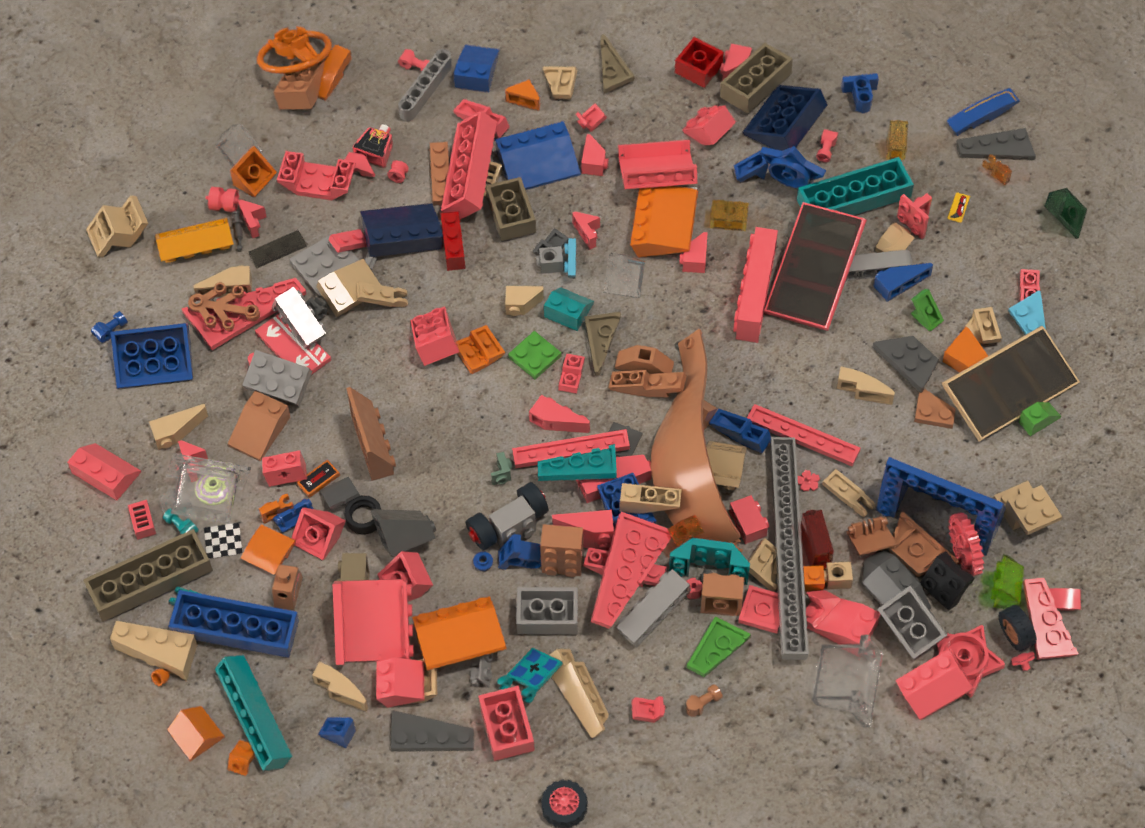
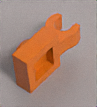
(271, 509)

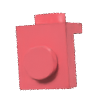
(591, 118)
(648, 709)

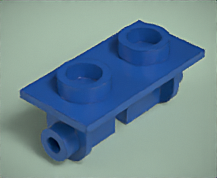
(289, 518)

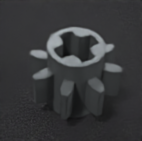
(318, 306)

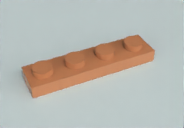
(439, 170)

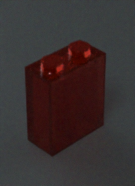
(816, 538)

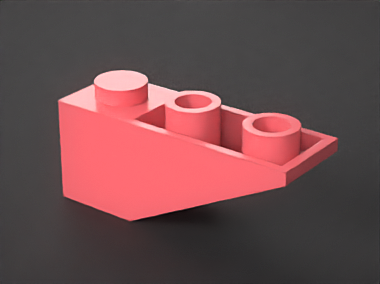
(554, 417)

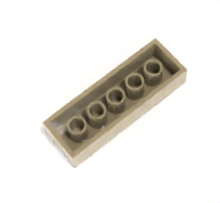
(148, 575)

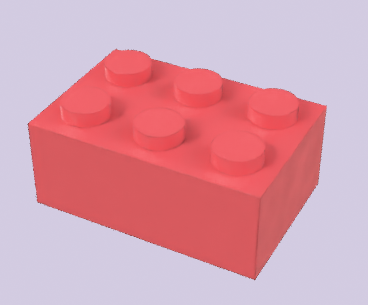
(506, 723)

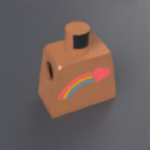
(287, 582)

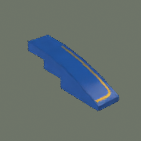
(983, 110)

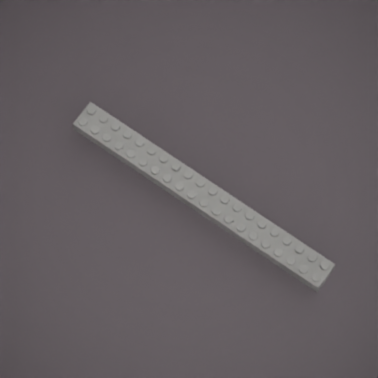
(788, 549)

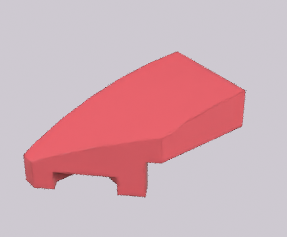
(362, 164)

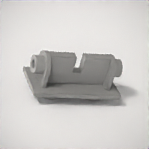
(483, 672)

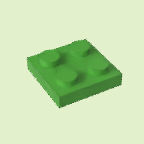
(534, 355)

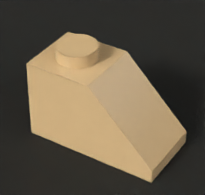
(522, 299)

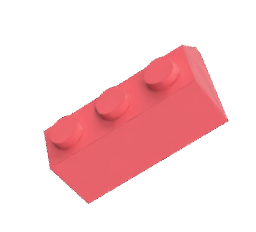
(103, 470)
(934, 684)

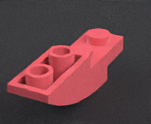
(597, 558)

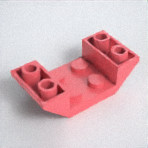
(315, 179)

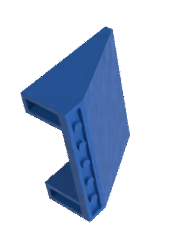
(900, 476)

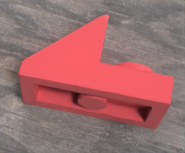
(251, 214)
(586, 227)
(192, 450)
(821, 604)

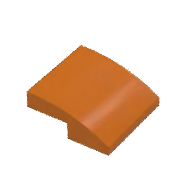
(479, 349)
(268, 549)

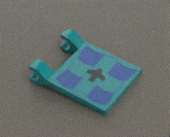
(531, 672)

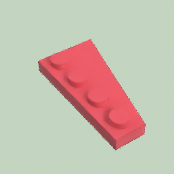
(1051, 634)

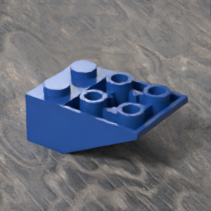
(611, 493)

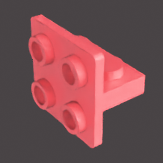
(915, 213)

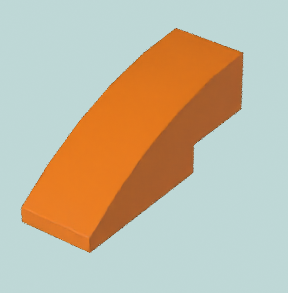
(333, 70)

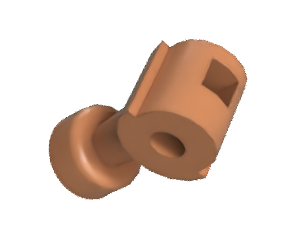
(696, 704)

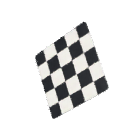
(223, 540)

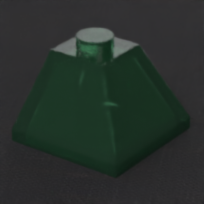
(1066, 210)

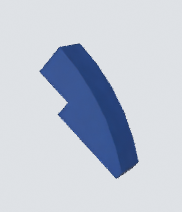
(741, 430)

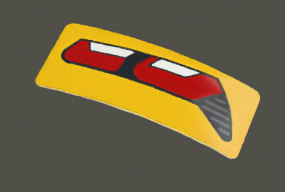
(958, 207)

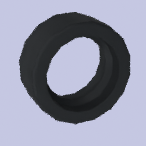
(361, 501)

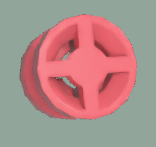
(397, 171)

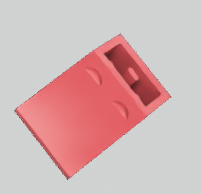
(434, 336)

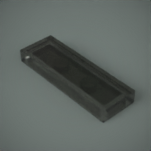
(277, 249)

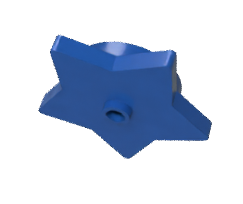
(791, 167)

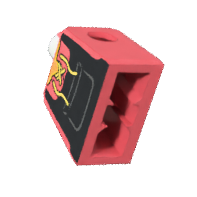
(375, 145)

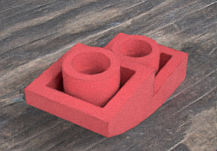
(1028, 282)
(571, 373)
(1066, 598)

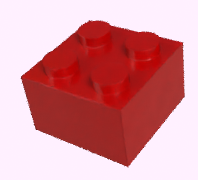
(699, 62)

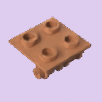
(871, 537)

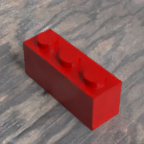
(453, 241)

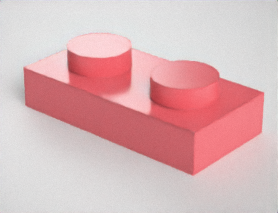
(348, 240)

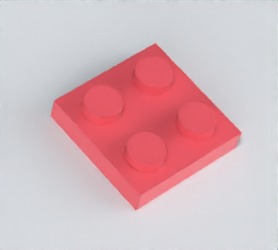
(761, 609)

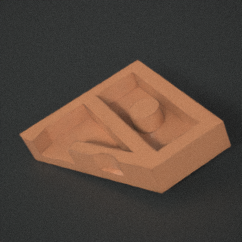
(934, 411)

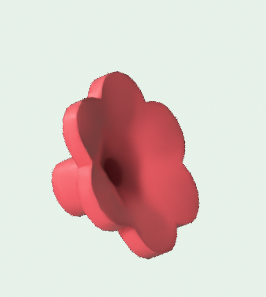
(1023, 660)

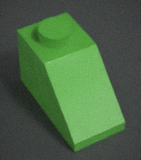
(1038, 417)

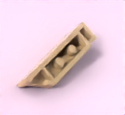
(580, 692)

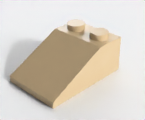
(340, 286)

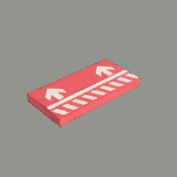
(286, 346)

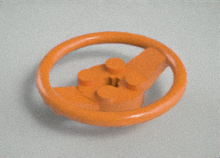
(294, 44)

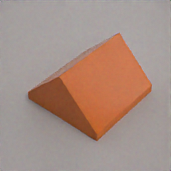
(252, 172)
(194, 731)

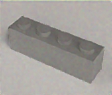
(653, 608)

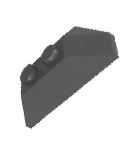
(887, 577)

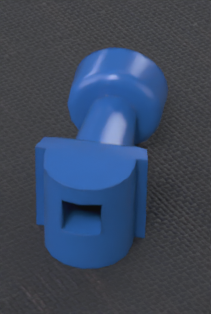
(102, 331)

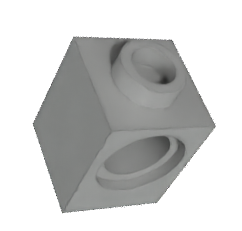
(553, 254)

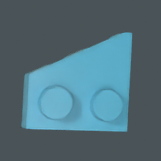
(570, 266)

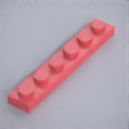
(804, 435)
(531, 454)

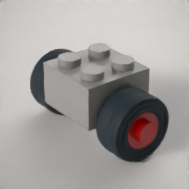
(514, 518)

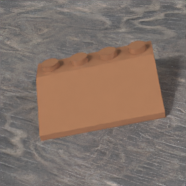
(370, 435)

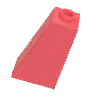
(625, 465)

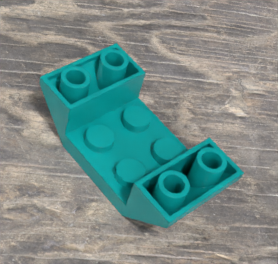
(711, 553)

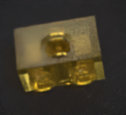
(729, 215)

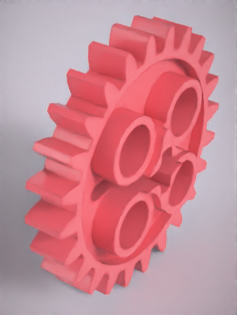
(966, 544)

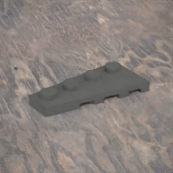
(1001, 144)
(426, 734)

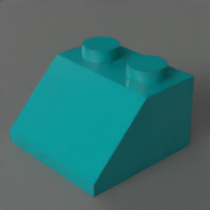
(567, 308)

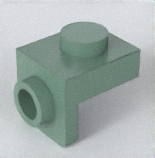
(504, 474)

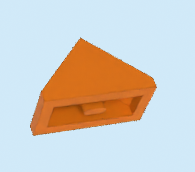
(523, 95)

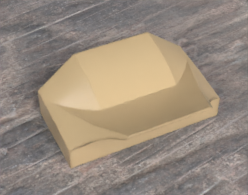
(894, 239)
(984, 326)

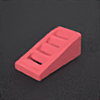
(145, 531)

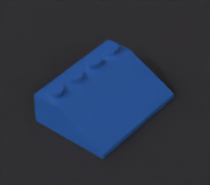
(538, 155)
(152, 355)

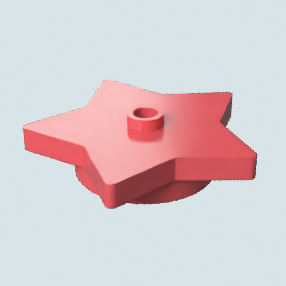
(978, 658)

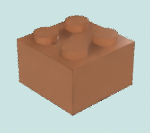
(722, 594)

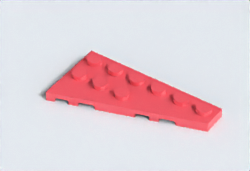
(261, 298)
(631, 556)

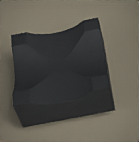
(946, 581)

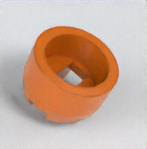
(160, 676)

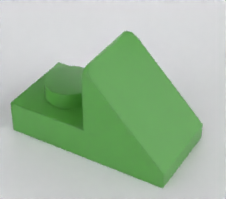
(926, 310)

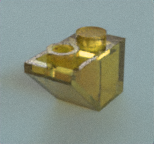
(897, 139)

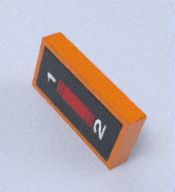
(318, 478)

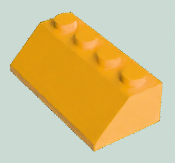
(194, 239)

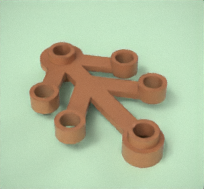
(222, 305)

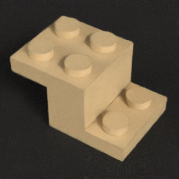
(117, 226)
(726, 463)
(1028, 507)

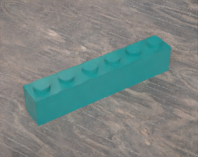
(253, 712)

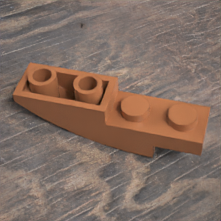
(647, 385)

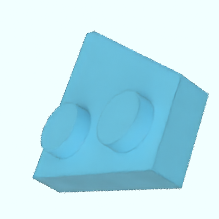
(1029, 313)

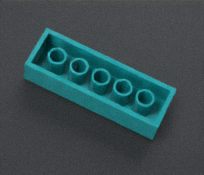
(860, 189)

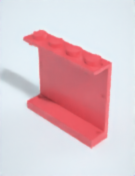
(657, 164)
(372, 620)

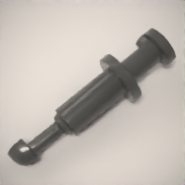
(237, 224)

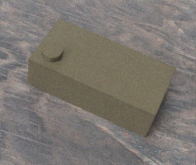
(756, 78)

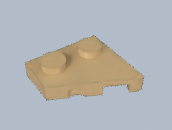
(561, 81)
(764, 564)

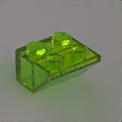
(1007, 583)

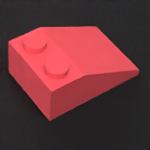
(596, 527)
(848, 622)

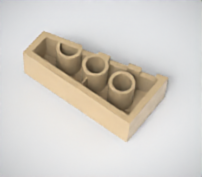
(156, 646)

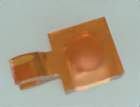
(999, 171)

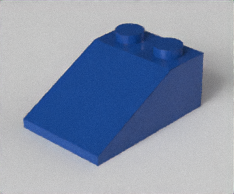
(475, 68)

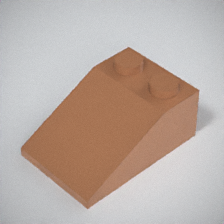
(259, 425)

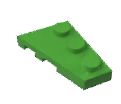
(716, 645)

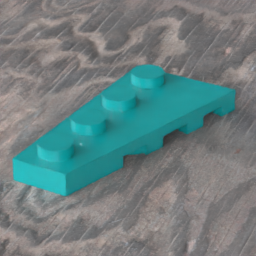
(592, 465)

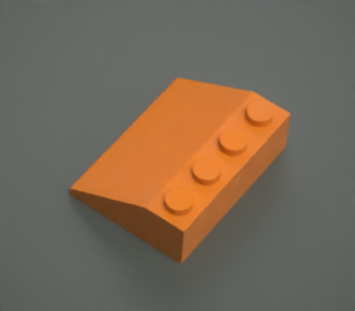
(663, 220)
(458, 633)

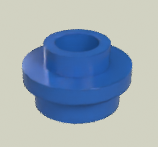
(483, 566)

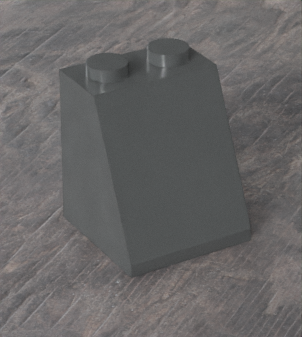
(402, 529)

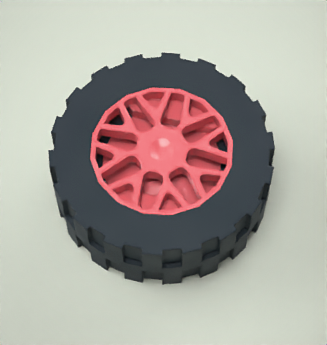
(564, 804)

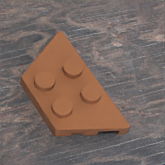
(915, 546)

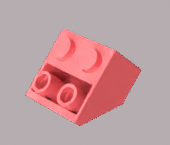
(709, 124)

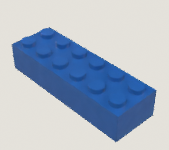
(235, 623)

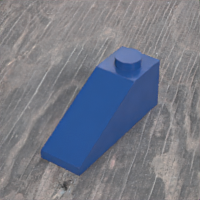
(899, 279)

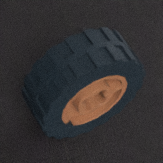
(1017, 628)

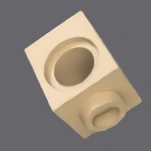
(844, 569)

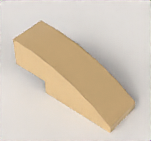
(864, 386)
(339, 686)

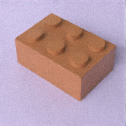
(562, 550)

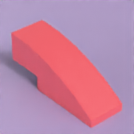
(468, 108)

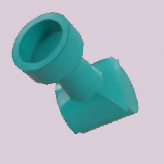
(183, 526)

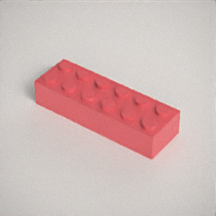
(469, 165)
(755, 284)

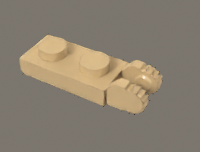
(381, 294)
(848, 492)

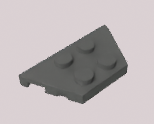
(909, 359)

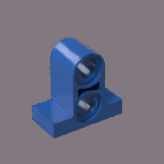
(861, 89)
(519, 554)

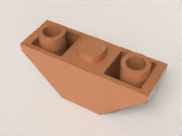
(643, 358)

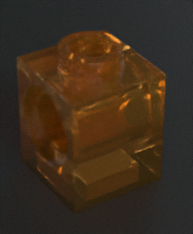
(685, 530)

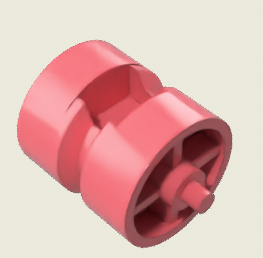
(223, 199)

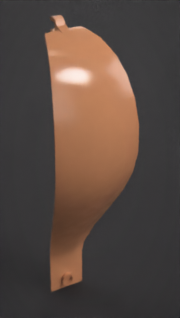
(681, 452)

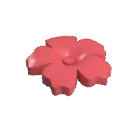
(808, 481)

